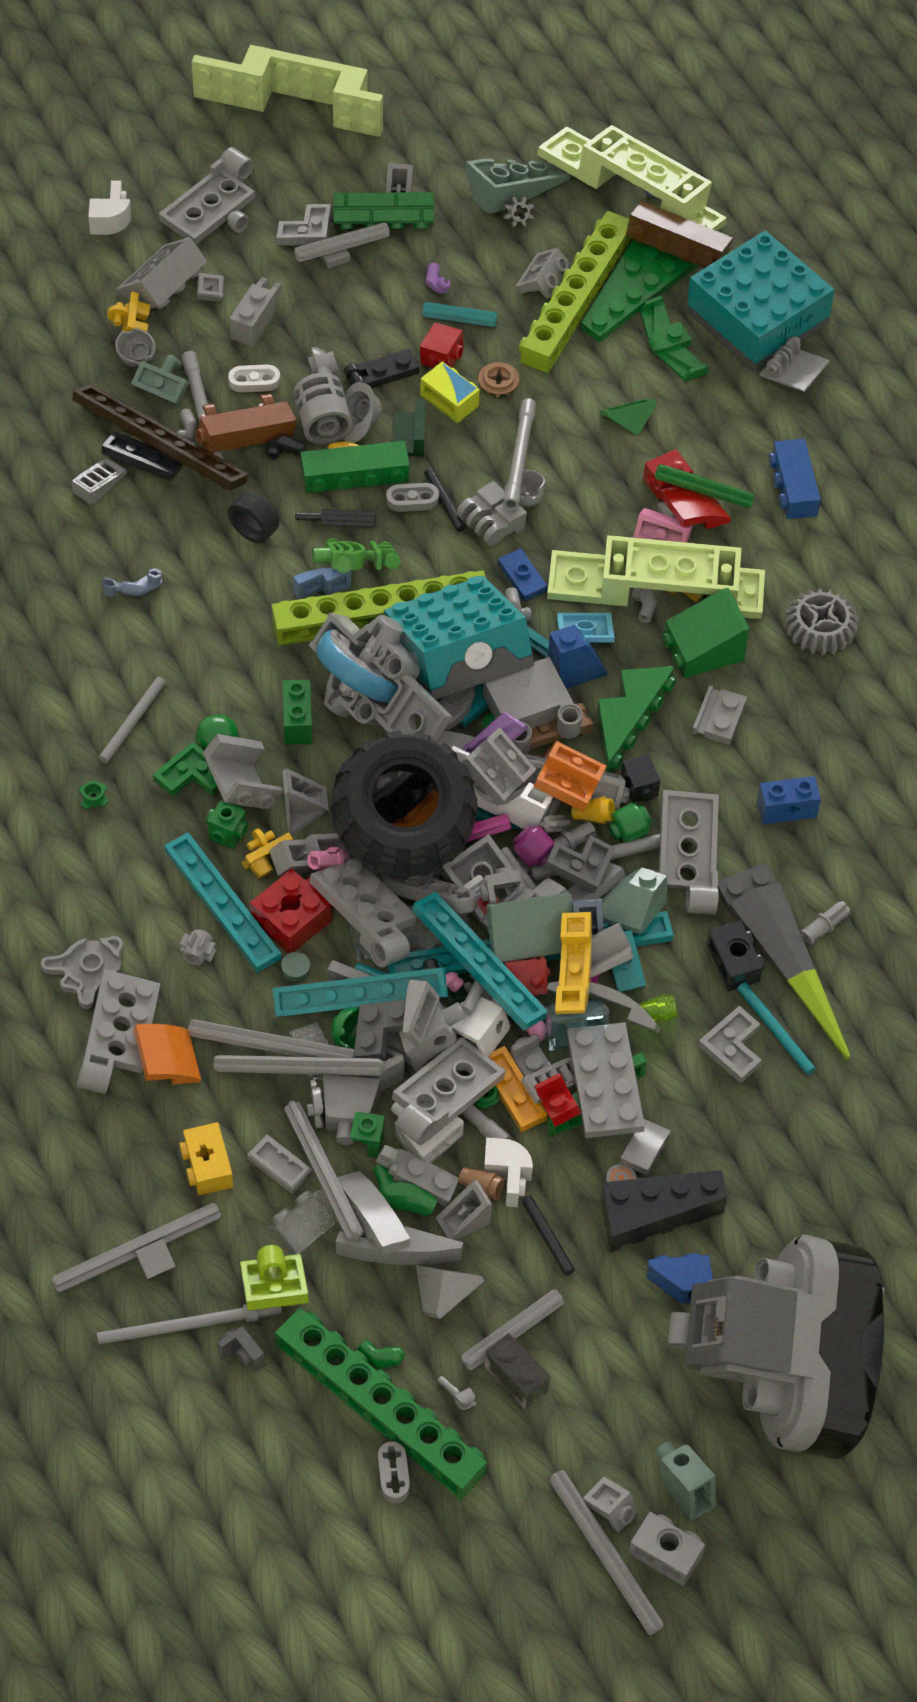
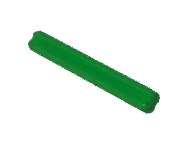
(704, 486)

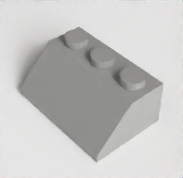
(164, 273)

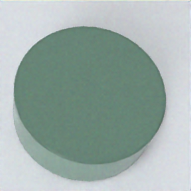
(295, 967)

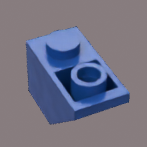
(679, 1274)

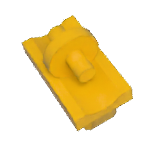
(128, 314)
(258, 859)

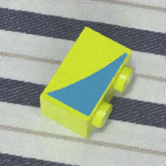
(449, 392)

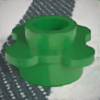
(93, 788)

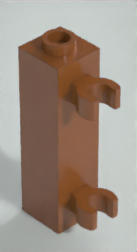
(245, 426)

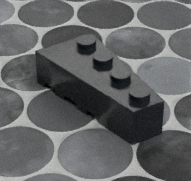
(659, 1204)

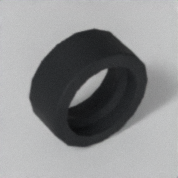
(253, 517)

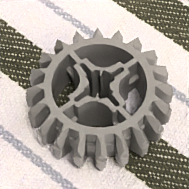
(821, 616)

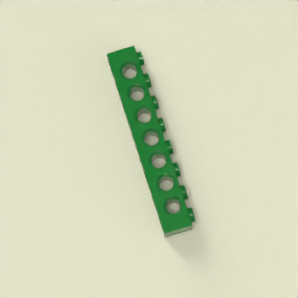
(456, 1477)

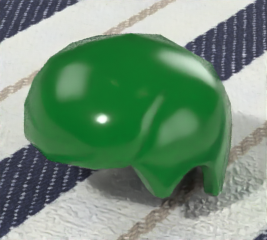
(214, 725)
(345, 1028)

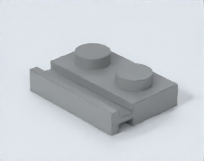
(719, 715)

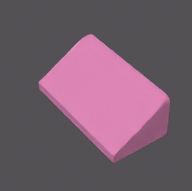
(660, 527)

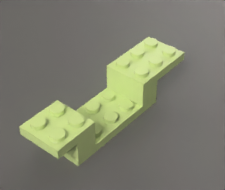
(293, 75)
(621, 154)
(657, 567)

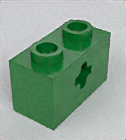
(297, 712)

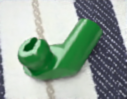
(383, 1357)

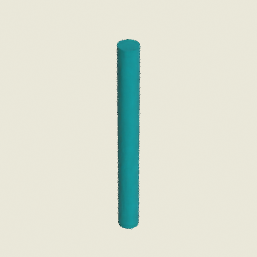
(775, 1027)

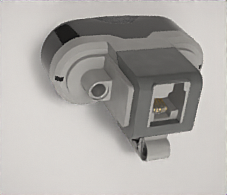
(798, 1339)

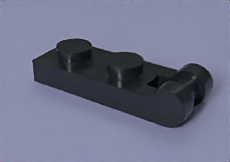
(383, 369)

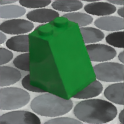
(707, 635)

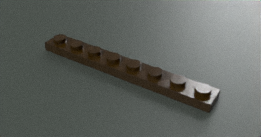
(160, 437)

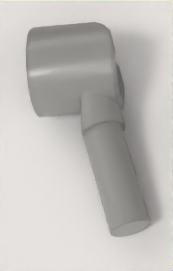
(463, 1399)

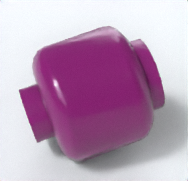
(533, 846)

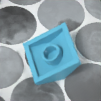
(594, 626)

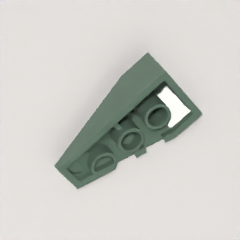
(496, 183)

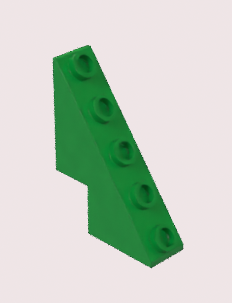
(625, 716)

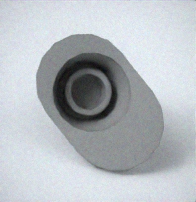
(364, 410)

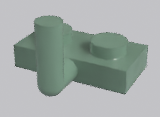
(161, 381)

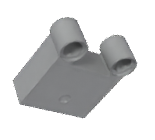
(534, 698)

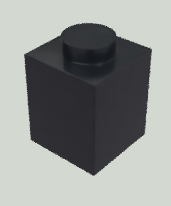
(641, 778)

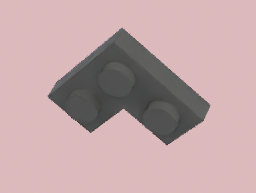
(584, 868)
(374, 1025)

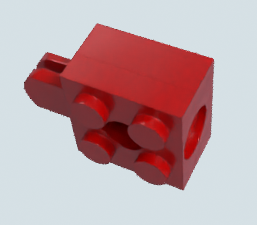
(302, 917)

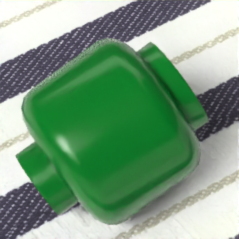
(630, 823)

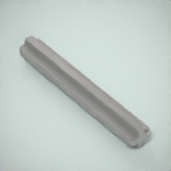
(341, 242)
(515, 1327)

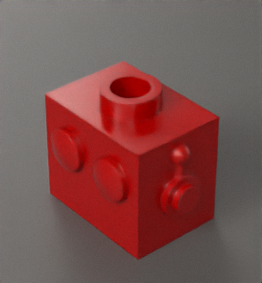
(441, 345)
(671, 459)
(531, 973)

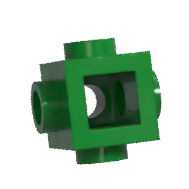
(227, 824)

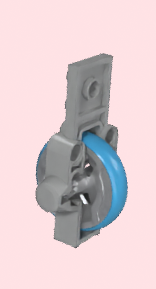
(376, 677)

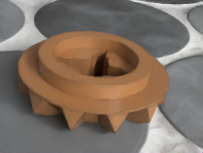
(507, 373)

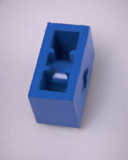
(788, 800)

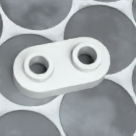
(254, 378)

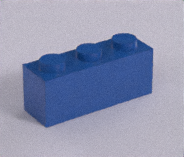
(794, 479)

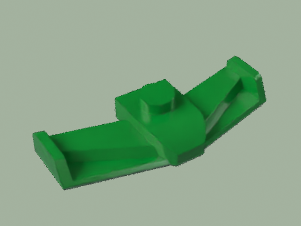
(670, 341)

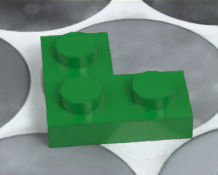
(184, 768)

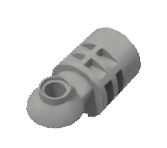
(323, 401)

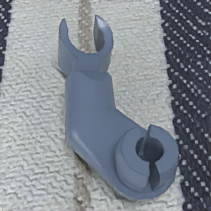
(138, 588)

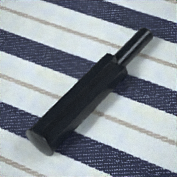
(340, 517)

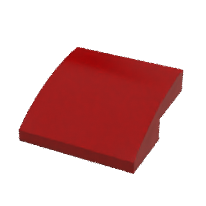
(694, 508)

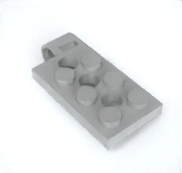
(226, 172)
(703, 889)
(349, 890)
(97, 1058)
(424, 1123)

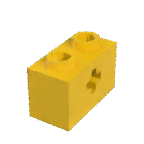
(207, 1143)

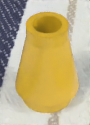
(597, 810)

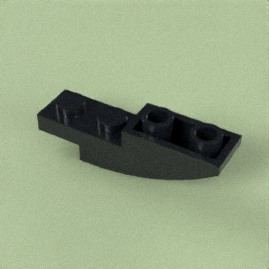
(401, 796)

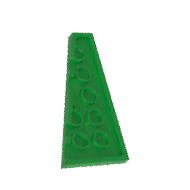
(637, 278)

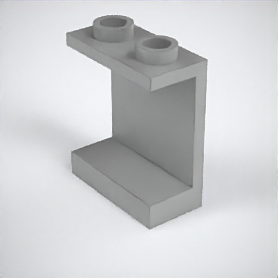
(235, 775)

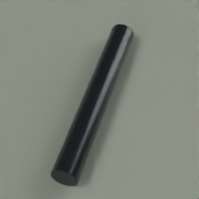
(445, 500)
(548, 1235)

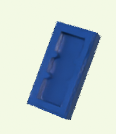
(522, 574)

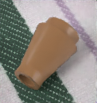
(490, 1181)

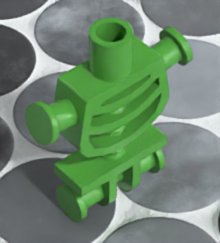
(352, 555)

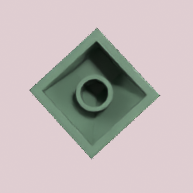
(635, 900)

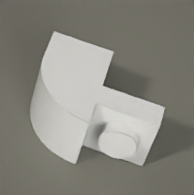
(111, 214)
(511, 1163)

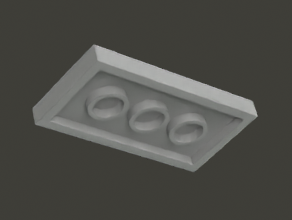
(605, 1080)

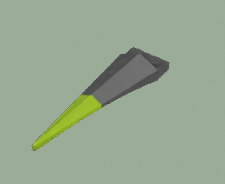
(765, 912)

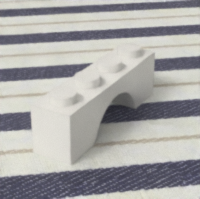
(523, 806)

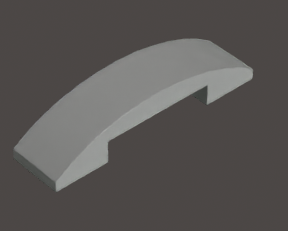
(637, 1014)

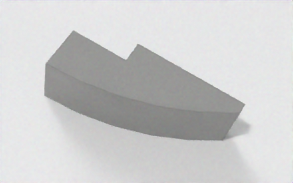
(294, 853)

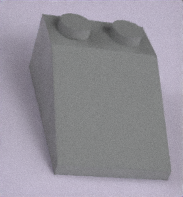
(481, 860)

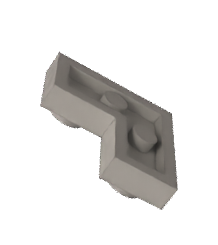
(312, 229)
(727, 1045)

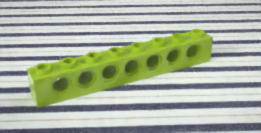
(576, 293)
(359, 606)

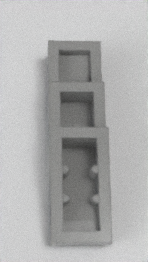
(374, 1213)
(423, 1249)

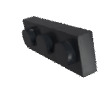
(141, 456)

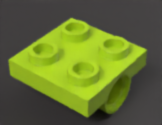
(273, 1279)

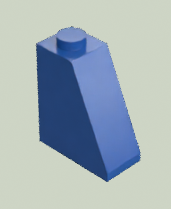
(574, 657)

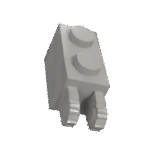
(254, 312)

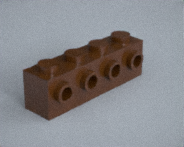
(677, 235)

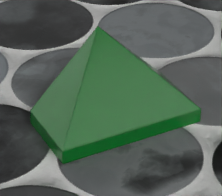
(631, 415)

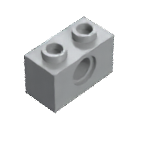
(674, 1564)

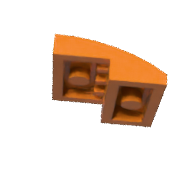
(569, 776)
(167, 1053)

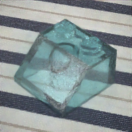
(557, 1024)

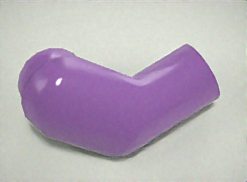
(434, 282)

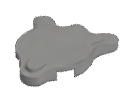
(84, 965)

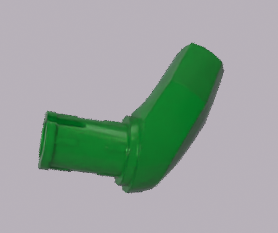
(403, 1195)

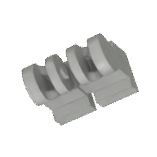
(488, 515)

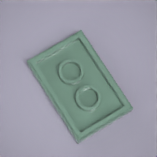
(527, 926)

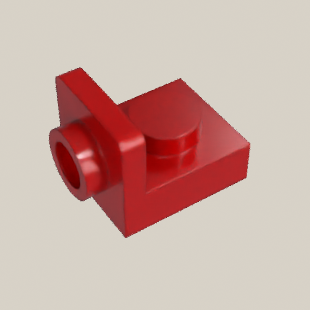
(557, 1099)

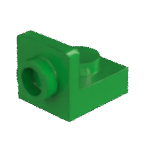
(369, 1130)

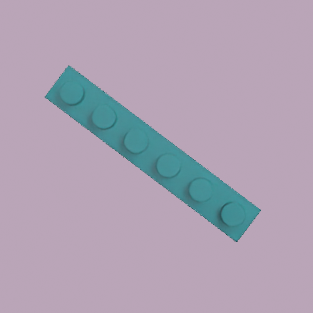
(222, 902)
(479, 961)
(353, 992)

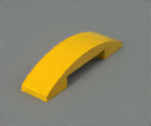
(575, 963)

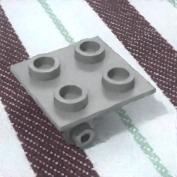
(794, 366)

